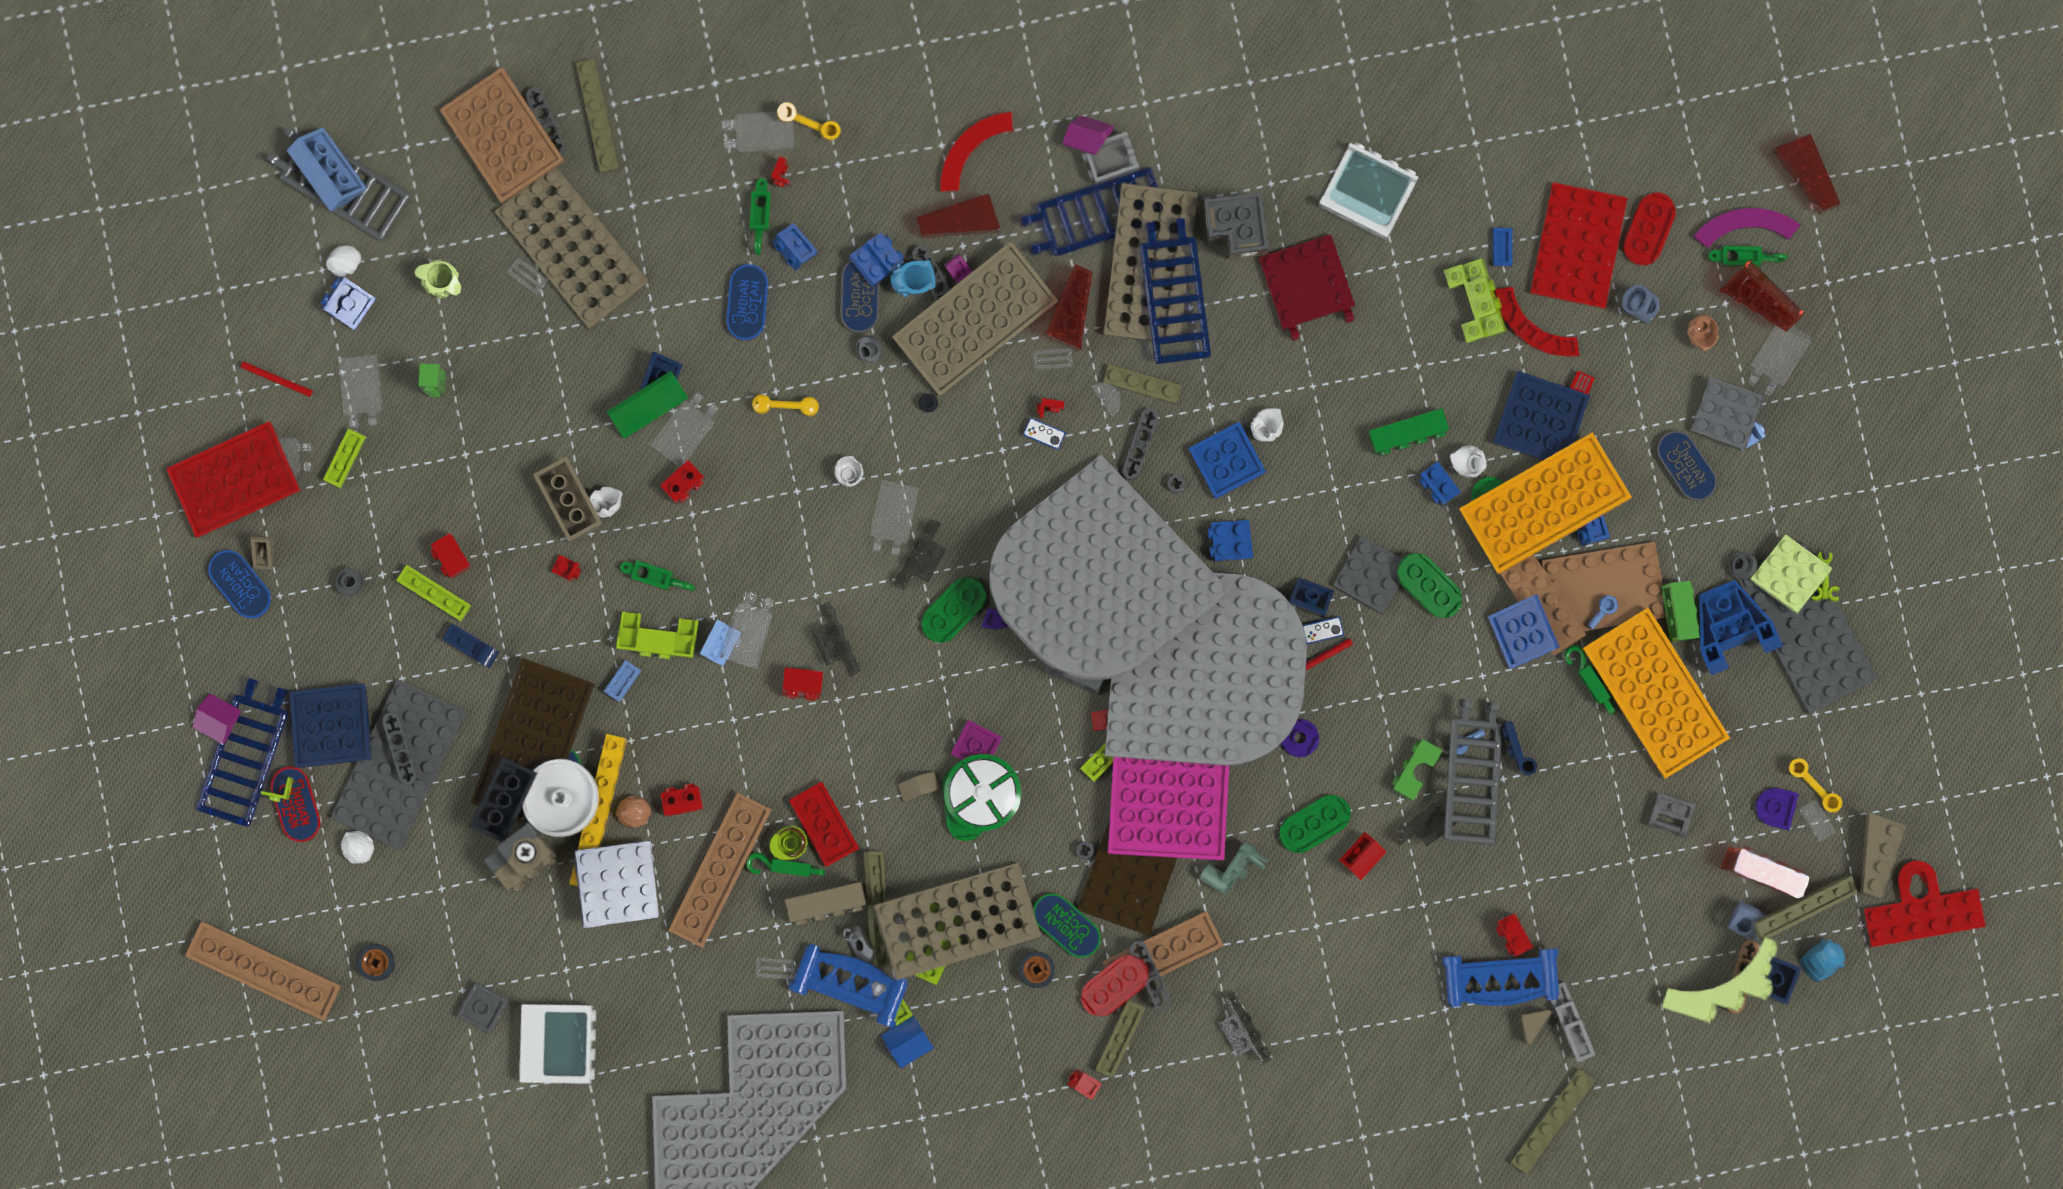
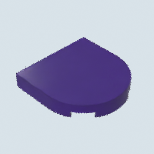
(1776, 807)

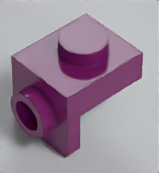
(957, 268)

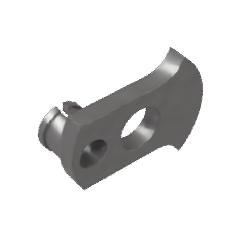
(868, 952)

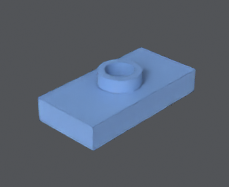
(622, 681)

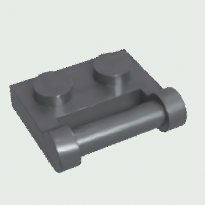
(1672, 808)

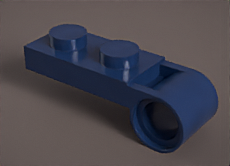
(470, 645)
(1515, 750)

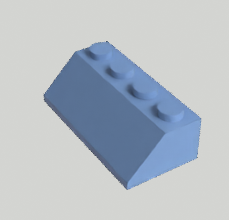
(326, 169)

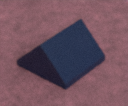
(659, 366)
(1311, 597)

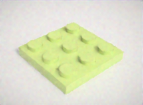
(1791, 574)

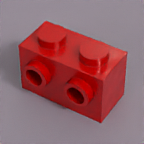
(683, 482)
(450, 556)
(802, 684)
(682, 800)
(1362, 856)
(1514, 935)

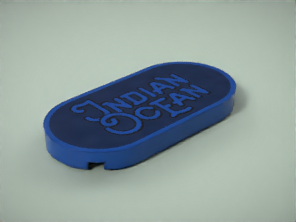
(747, 302)
(239, 584)

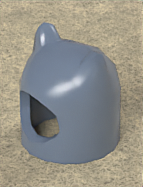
(1641, 303)
(1743, 919)

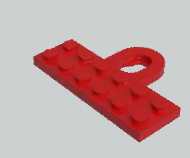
(1925, 916)

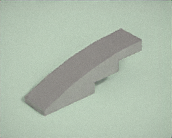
(1572, 1025)

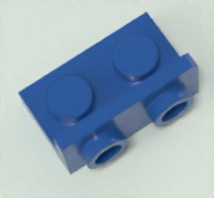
(794, 246)
(1439, 483)
(1593, 532)

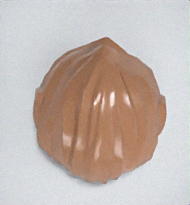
(1703, 332)
(633, 811)

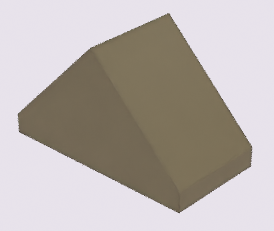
(262, 552)
(918, 786)
(1532, 1024)

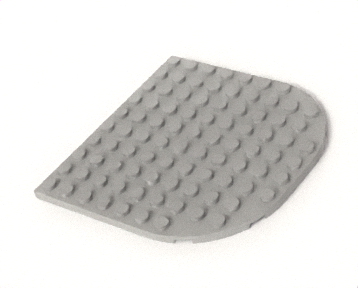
(1098, 577)
(1219, 687)

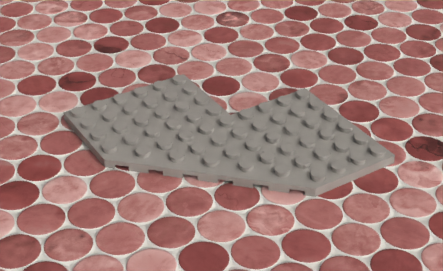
(781, 1082)

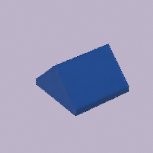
(907, 1041)

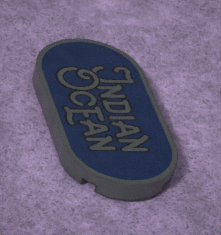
(858, 300)
(1686, 466)

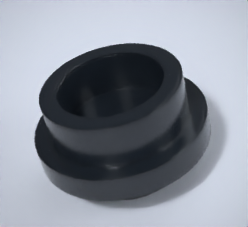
(928, 403)

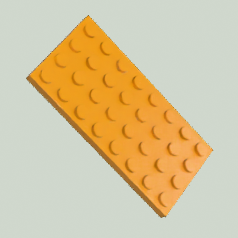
(1545, 503)
(1656, 693)

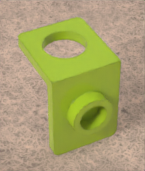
(275, 797)

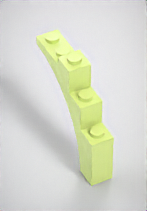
(1729, 995)

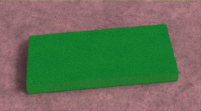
(647, 404)

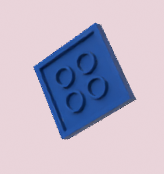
(1227, 460)
(1523, 631)

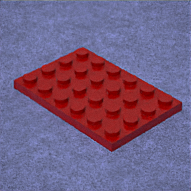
(1578, 245)
(233, 479)

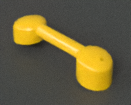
(787, 112)
(808, 405)
(1831, 801)

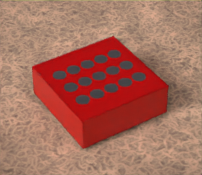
(1582, 382)

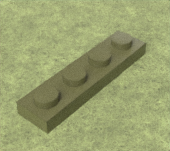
(1142, 384)
(1120, 1039)

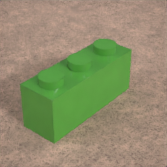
(1680, 611)

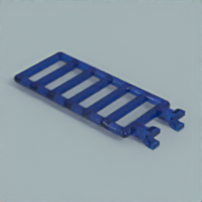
(1077, 195)
(1152, 303)
(264, 768)

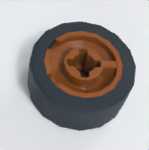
(366, 959)
(1040, 979)

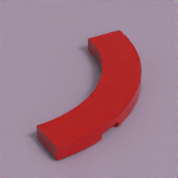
(967, 143)
(1531, 333)

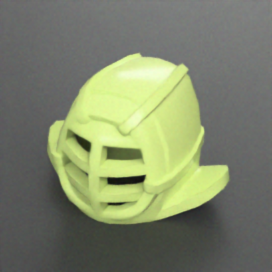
(439, 278)

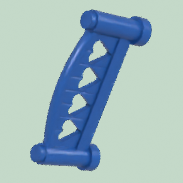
(1459, 974)
(809, 977)

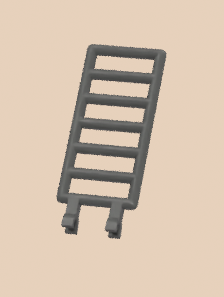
(349, 215)
(1490, 723)

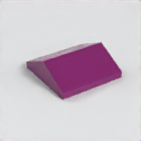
(1087, 134)
(216, 718)

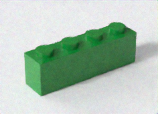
(1409, 431)

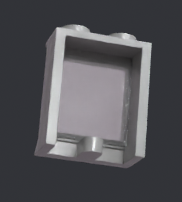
(1112, 160)

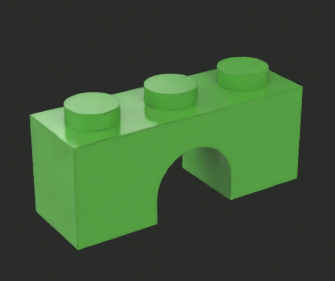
(432, 380)
(1407, 784)

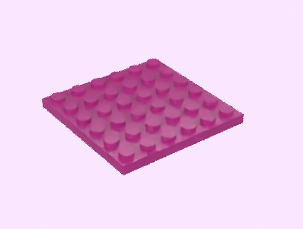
(1168, 809)

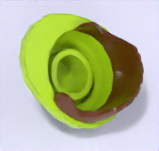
(788, 843)

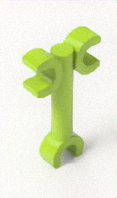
(1824, 591)

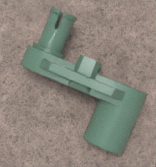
(1224, 881)

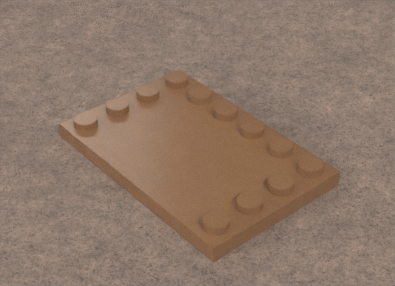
(502, 135)
(1623, 572)

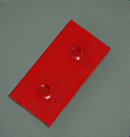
(824, 824)

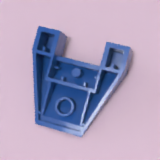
(1729, 620)

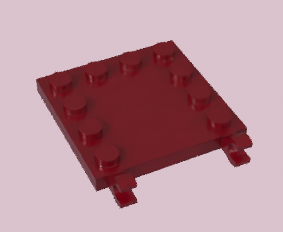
(1307, 283)

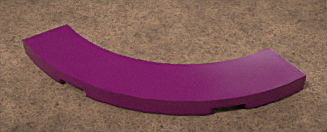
(1743, 219)

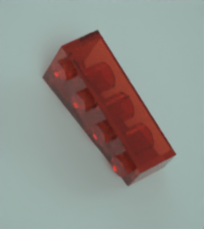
(1808, 171)

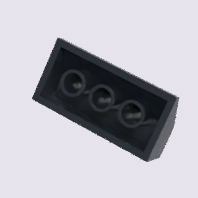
(502, 799)

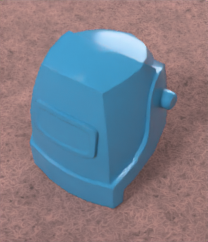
(913, 278)
(1822, 960)

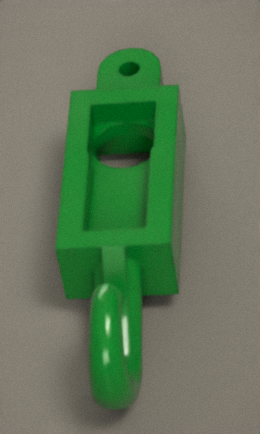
(760, 215)
(1745, 253)
(657, 576)
(1590, 679)
(783, 867)

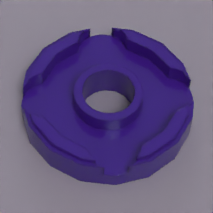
(1310, 744)

